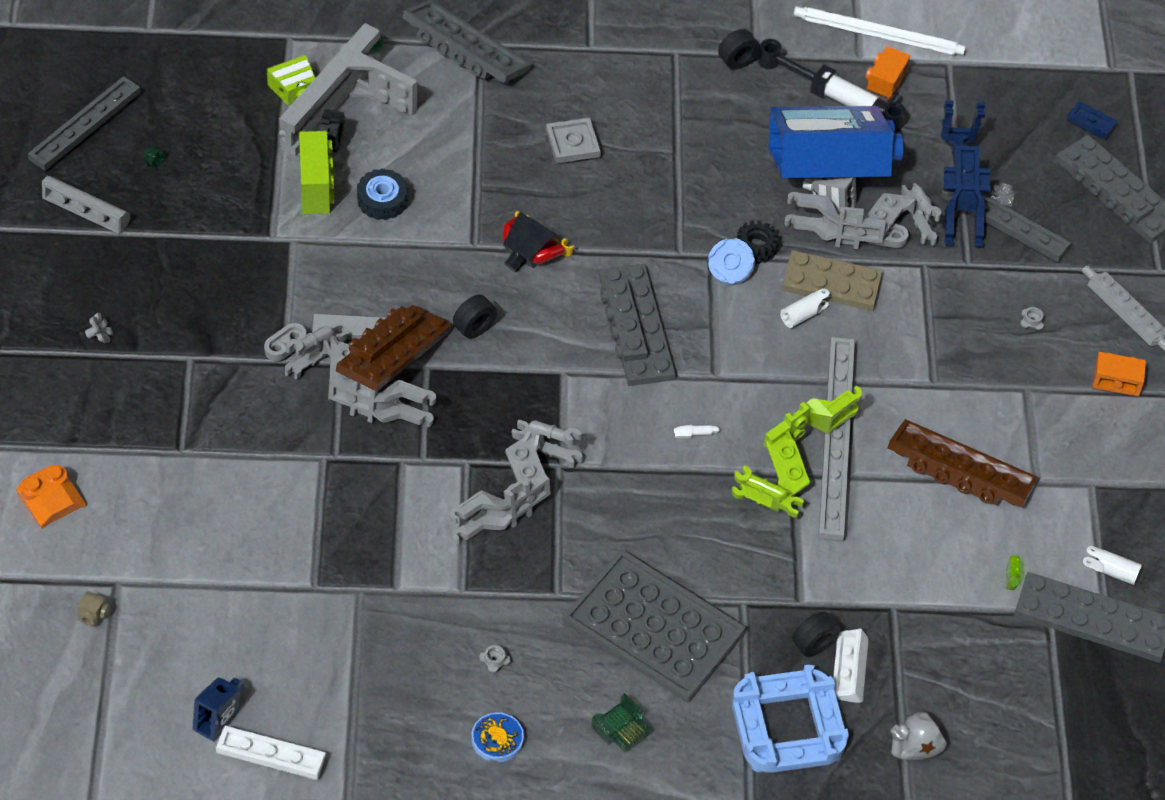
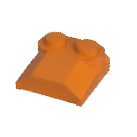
(49, 495)

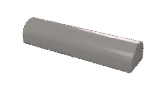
(85, 204)

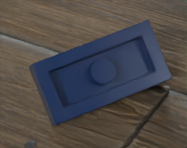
(1092, 120)

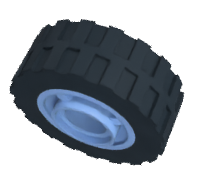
(382, 194)

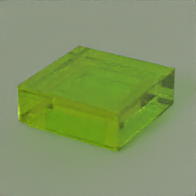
(1012, 572)

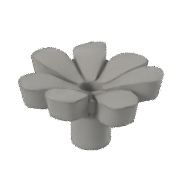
(99, 328)

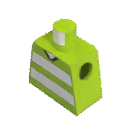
(290, 78)

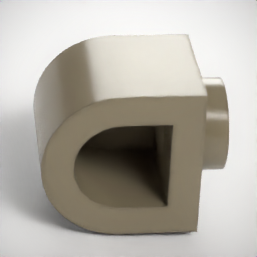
(92, 609)

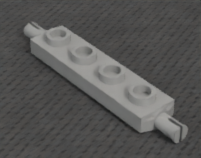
(1126, 307)

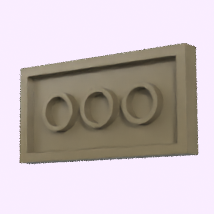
(846, 282)

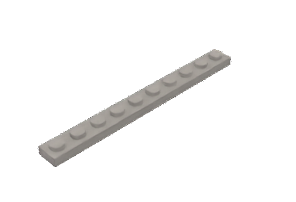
(836, 444)

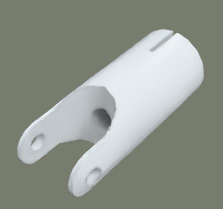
(804, 308)
(1112, 565)

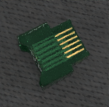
(621, 724)

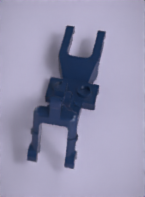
(966, 177)

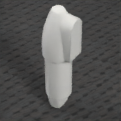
(688, 430)

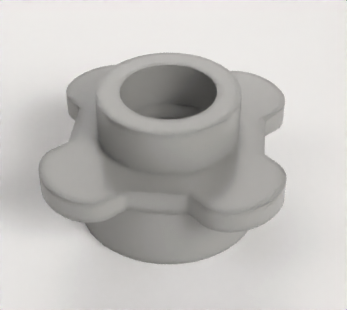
(1032, 318)
(494, 651)

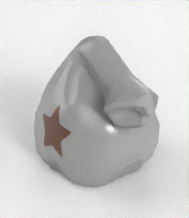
(917, 738)

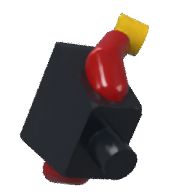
(531, 242)

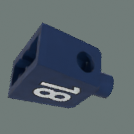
(216, 707)

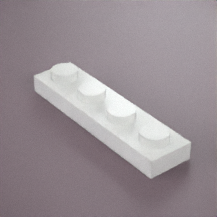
(270, 752)

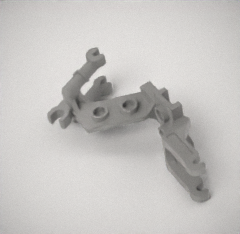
(851, 227)
(359, 398)
(531, 479)

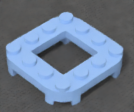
(783, 687)

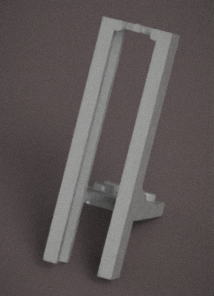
(344, 79)

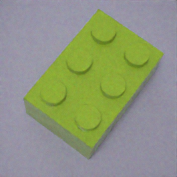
(315, 174)

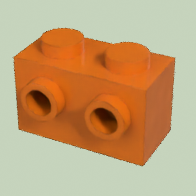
(888, 71)
(1118, 373)

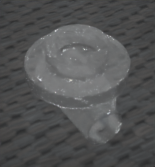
(1003, 194)

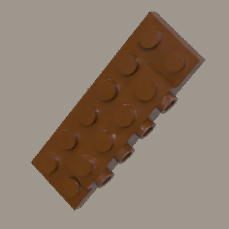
(392, 345)
(961, 465)

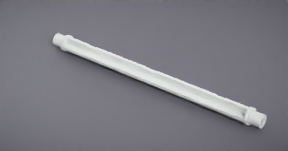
(879, 30)

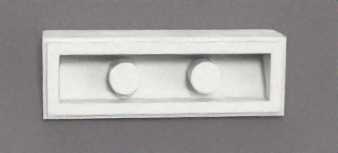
(850, 665)

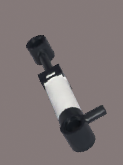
(828, 84)

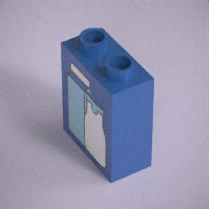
(833, 141)

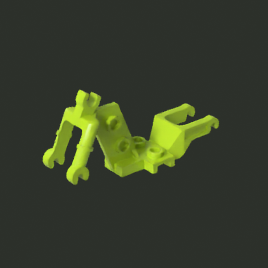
(785, 455)

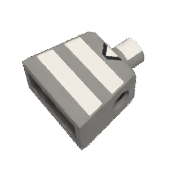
(839, 190)

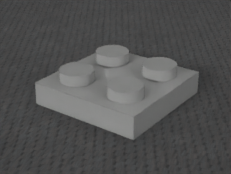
(572, 140)

